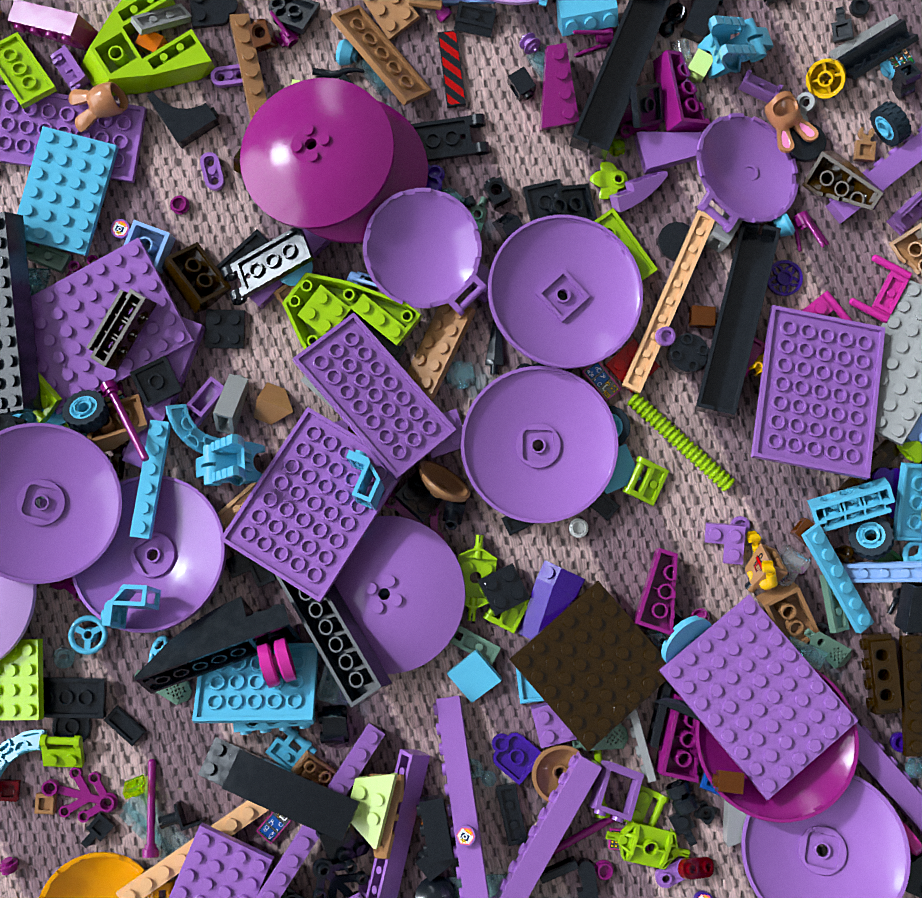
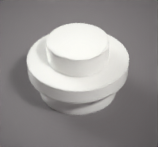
(578, 528)

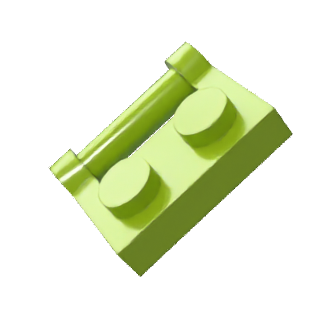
(49, 400)
(651, 482)
(509, 619)
(62, 755)
(643, 802)

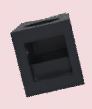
(904, 82)
(588, 879)

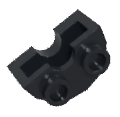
(334, 725)

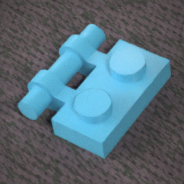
(284, 753)

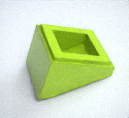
(912, 451)

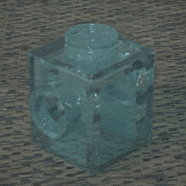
(461, 374)

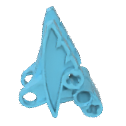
(729, 53)
(232, 468)

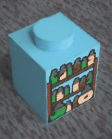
(898, 59)

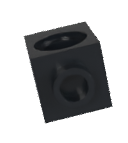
(521, 84)
(496, 200)

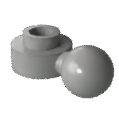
(804, 110)

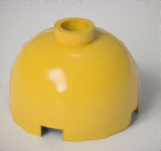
(820, 84)

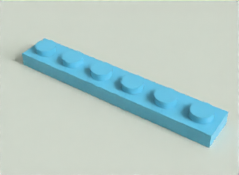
(150, 480)
(837, 578)

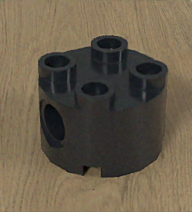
(687, 354)

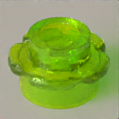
(617, 148)

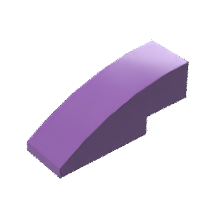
(637, 190)
(204, 400)

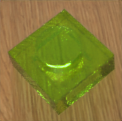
(134, 787)

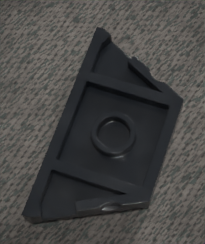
(352, 846)

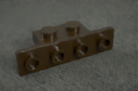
(881, 457)

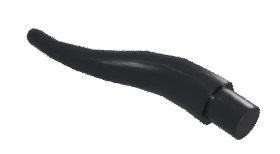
(323, 73)

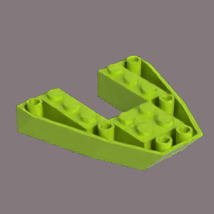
(117, 60)
(323, 302)

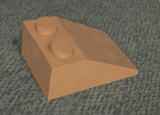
(114, 432)
(788, 610)

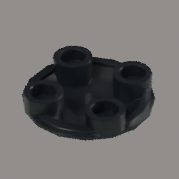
(436, 888)

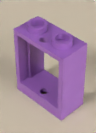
(600, 788)

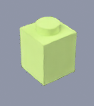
(700, 65)

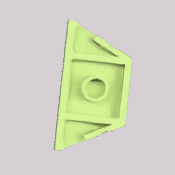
(375, 800)

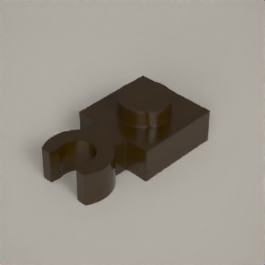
(117, 461)

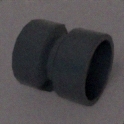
(683, 800)

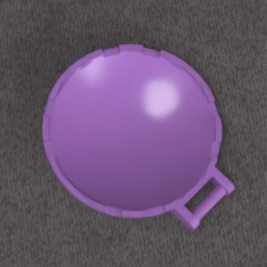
(722, 153)
(424, 249)

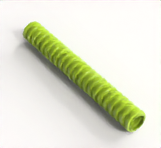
(681, 442)

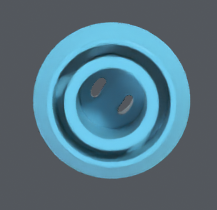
(346, 53)
(785, 224)

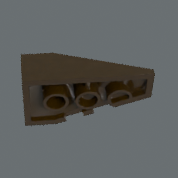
(840, 180)

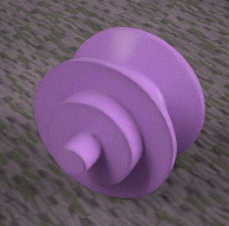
(529, 43)

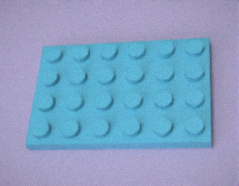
(66, 190)
(242, 695)

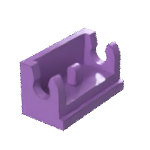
(69, 68)
(759, 87)
(907, 214)

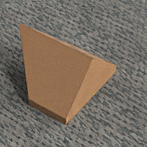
(272, 404)

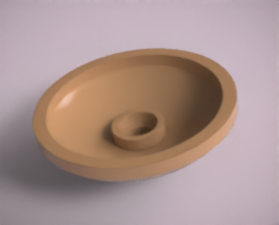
(443, 482)
(545, 767)

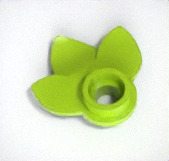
(606, 180)

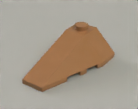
(909, 248)
(385, 848)

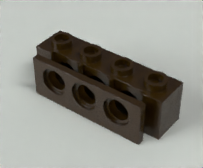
(109, 328)
(889, 677)

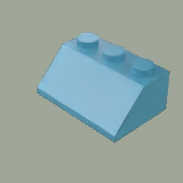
(586, 15)

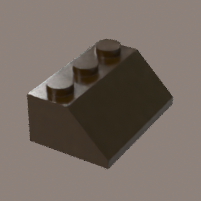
(189, 270)

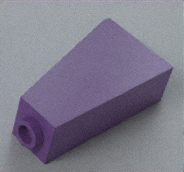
(666, 149)

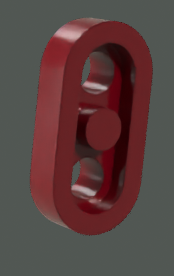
(700, 867)

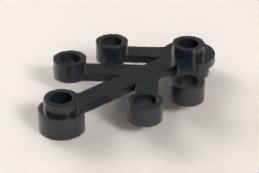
(336, 881)

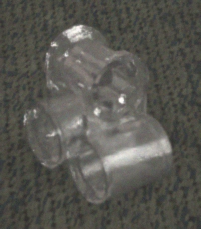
(794, 562)

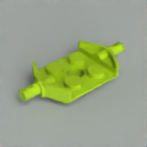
(476, 561)
(635, 838)

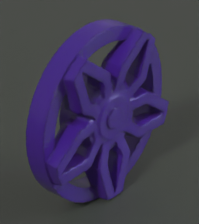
(785, 278)

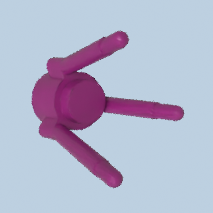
(602, 36)
(287, 37)
(804, 221)

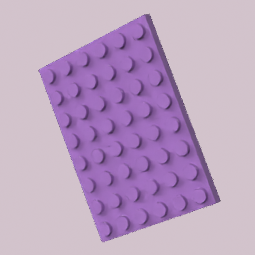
(74, 308)
(818, 392)
(303, 508)
(758, 696)

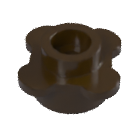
(845, 554)

